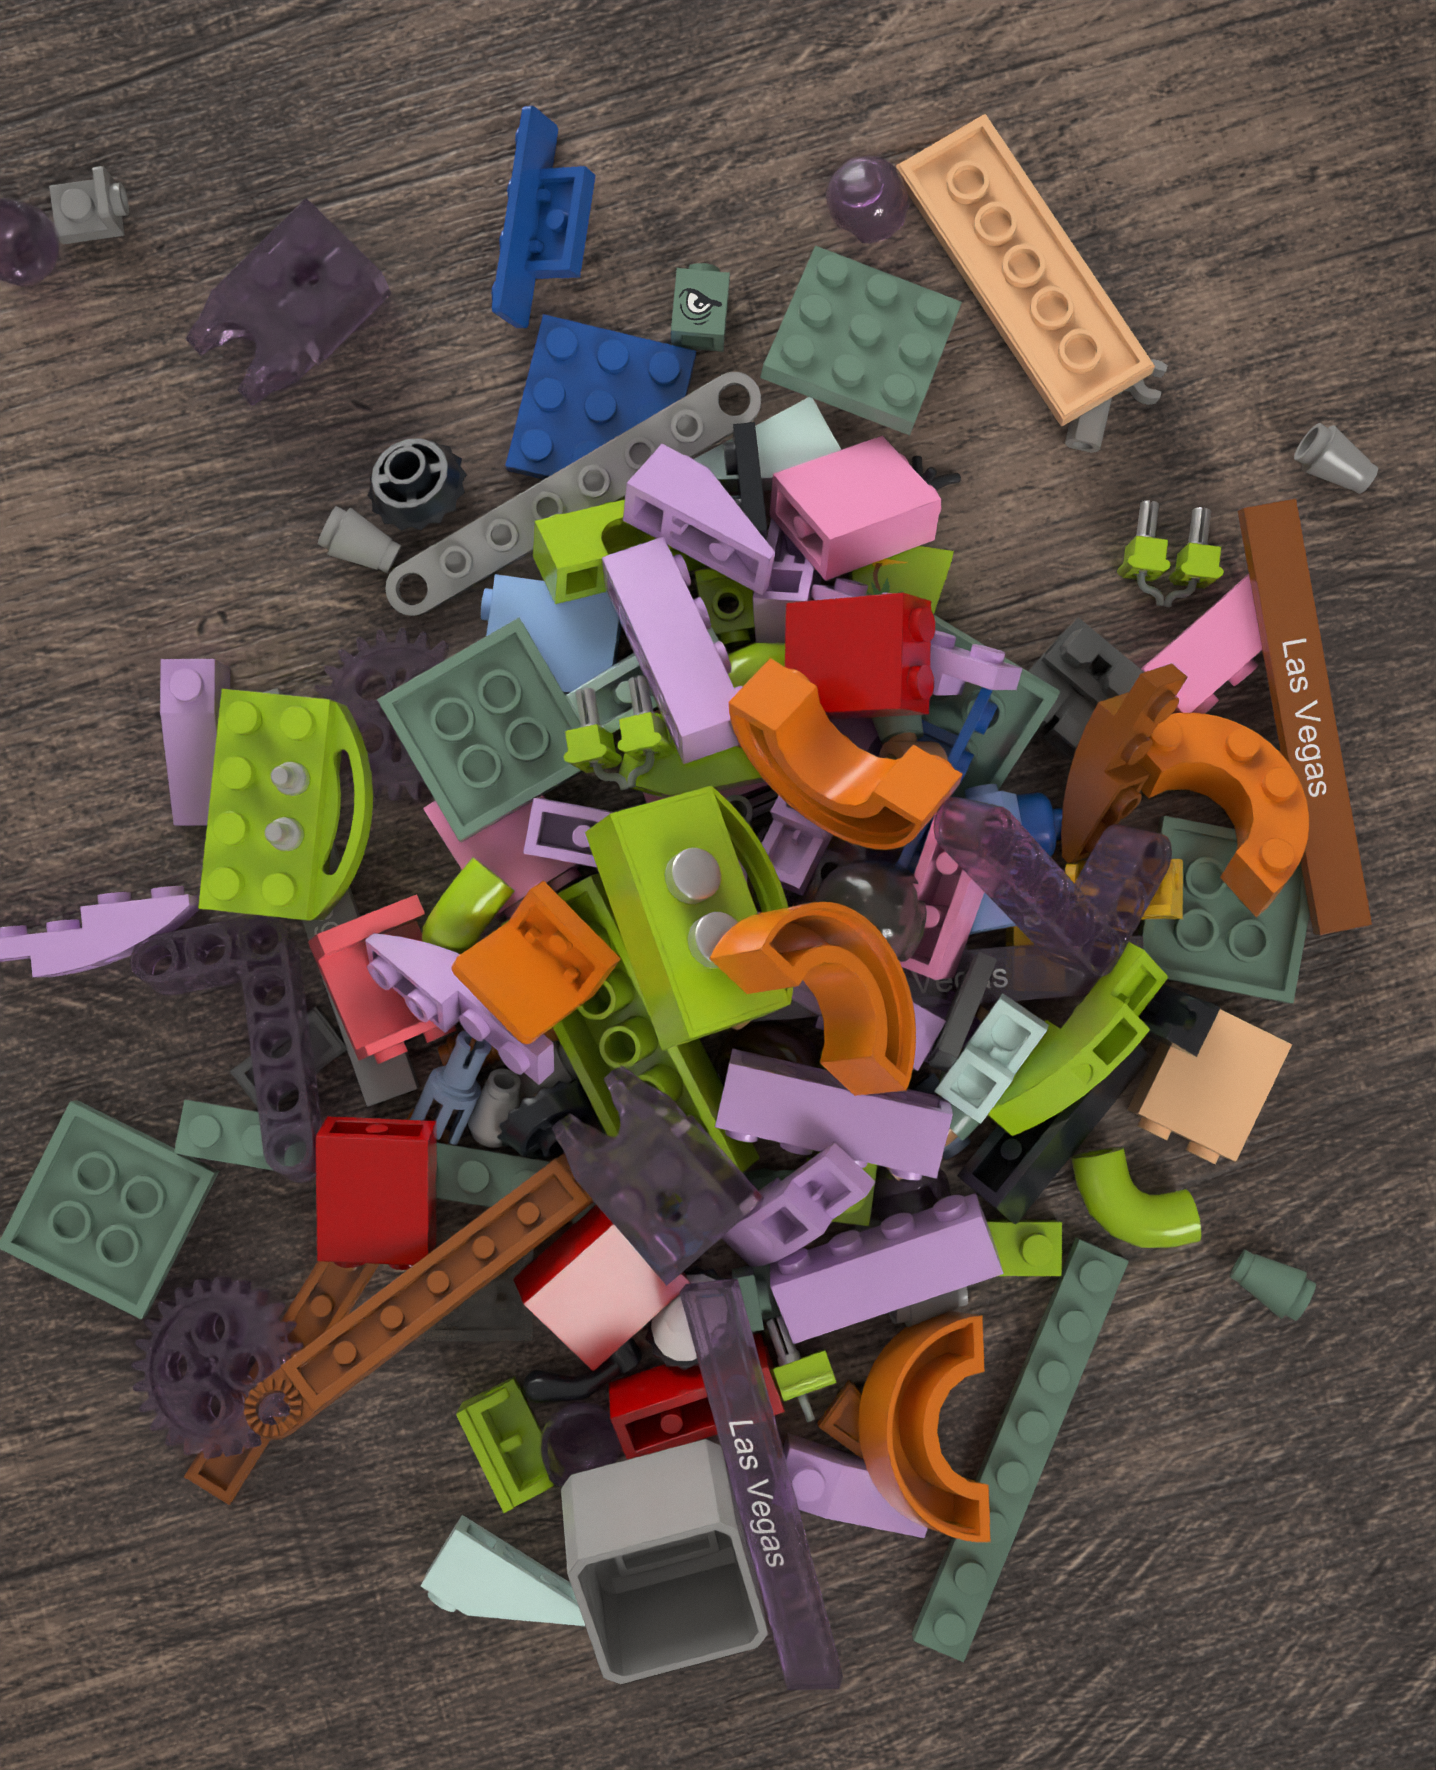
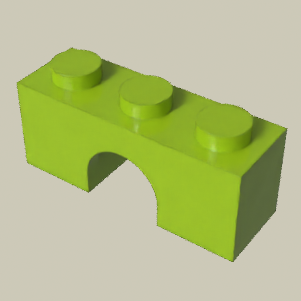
(572, 545)

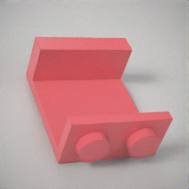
(372, 1016)

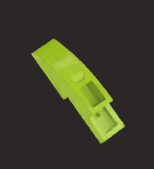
(1087, 1046)

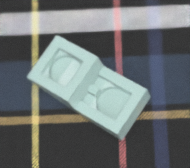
(991, 1058)

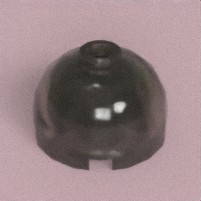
(884, 896)

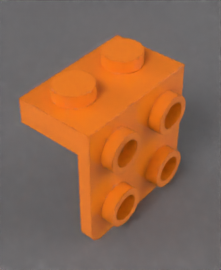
(536, 965)

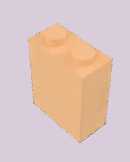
(1211, 1095)

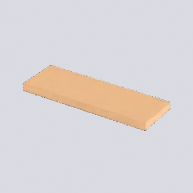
(1024, 270)

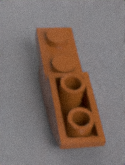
(1105, 766)

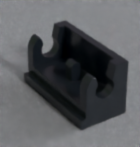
(1179, 1019)

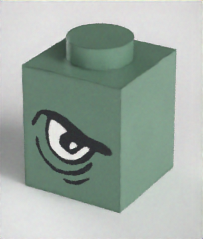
(700, 307)

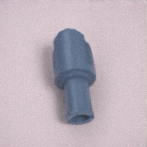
(454, 1087)

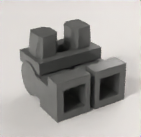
(1085, 673)

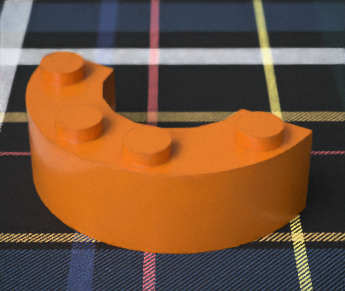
(825, 774)
(1251, 785)
(851, 975)
(901, 1425)

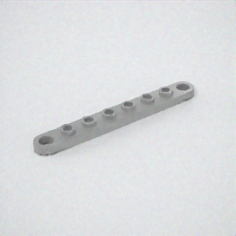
(596, 478)

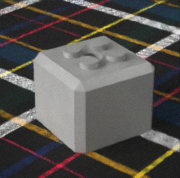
(661, 1562)

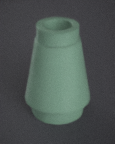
(1274, 1284)

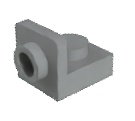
(89, 208)

